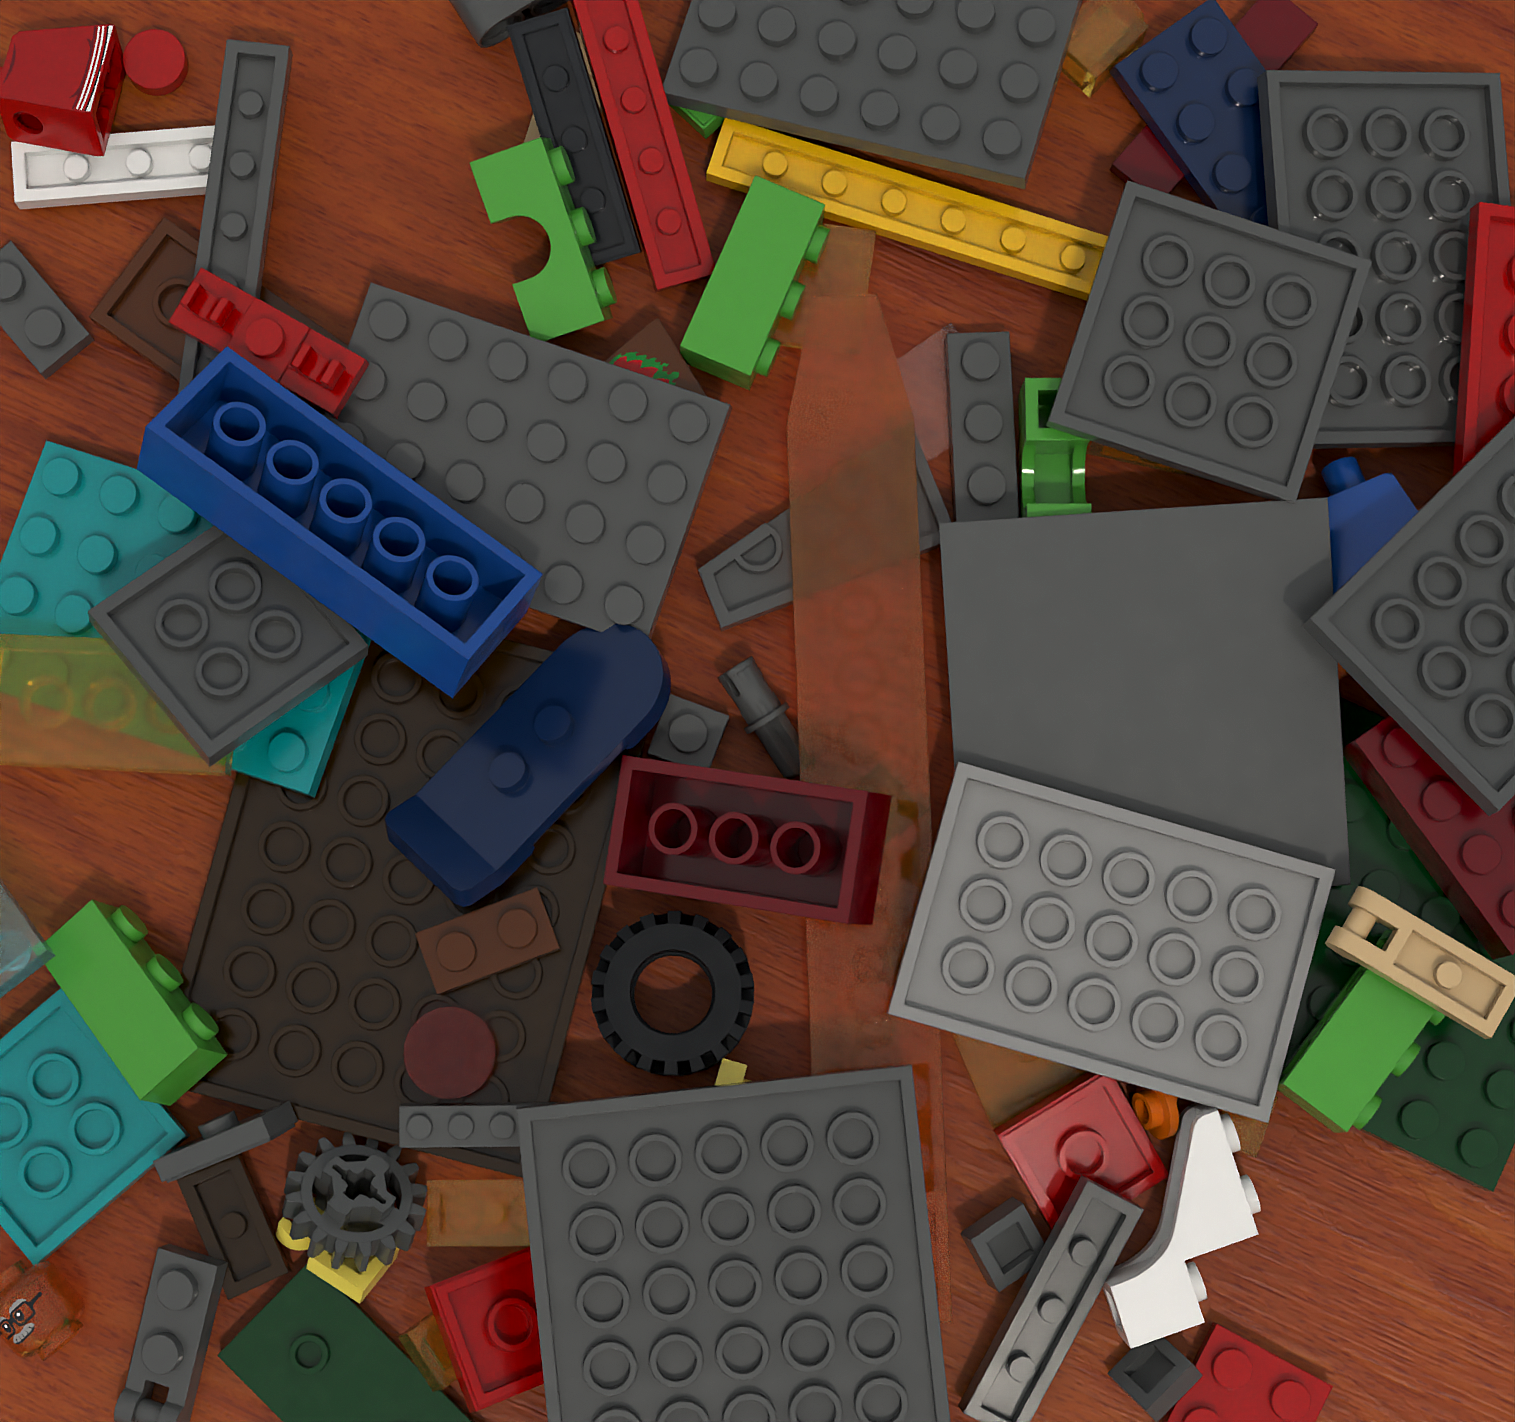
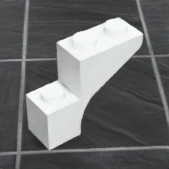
(1201, 1212)

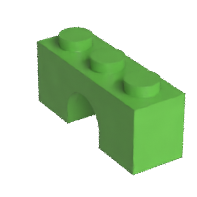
(533, 184)
(1048, 458)

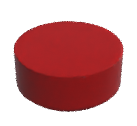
(155, 62)

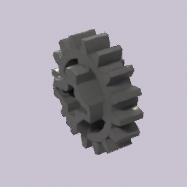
(355, 1201)

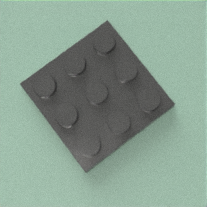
(224, 641)

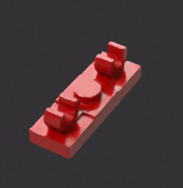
(270, 340)

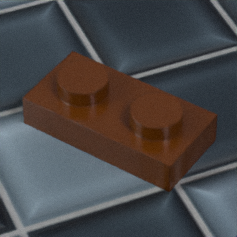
(487, 941)

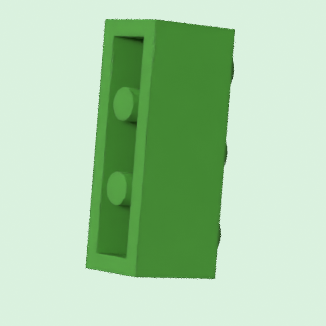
(755, 284)
(133, 1002)
(1355, 1049)

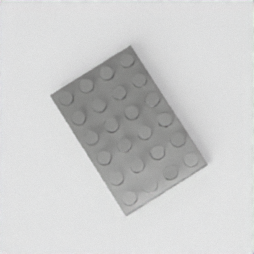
(1111, 942)

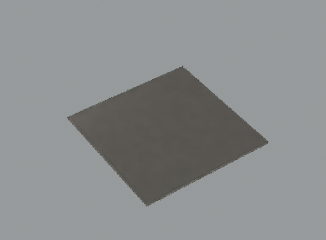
(1156, 665)

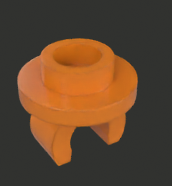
(1157, 1112)

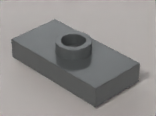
(223, 1139)

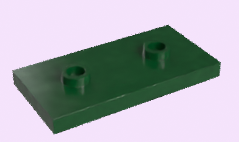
(328, 1361)

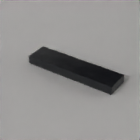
(570, 116)

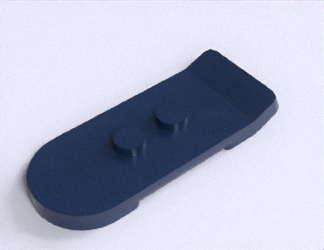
(532, 761)

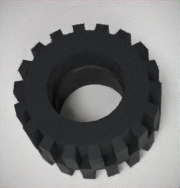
(662, 937)

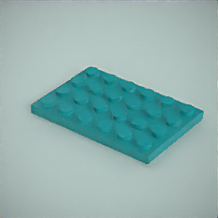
(97, 528)

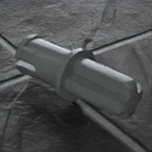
(764, 715)

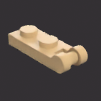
(1425, 963)

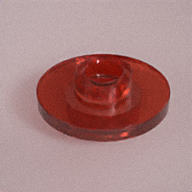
(449, 1052)

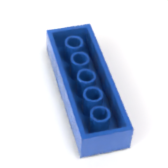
(338, 520)

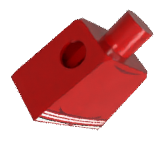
(62, 87)

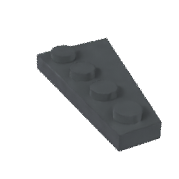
(757, 570)

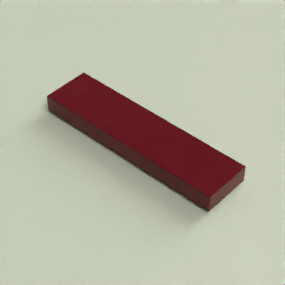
(1274, 35)

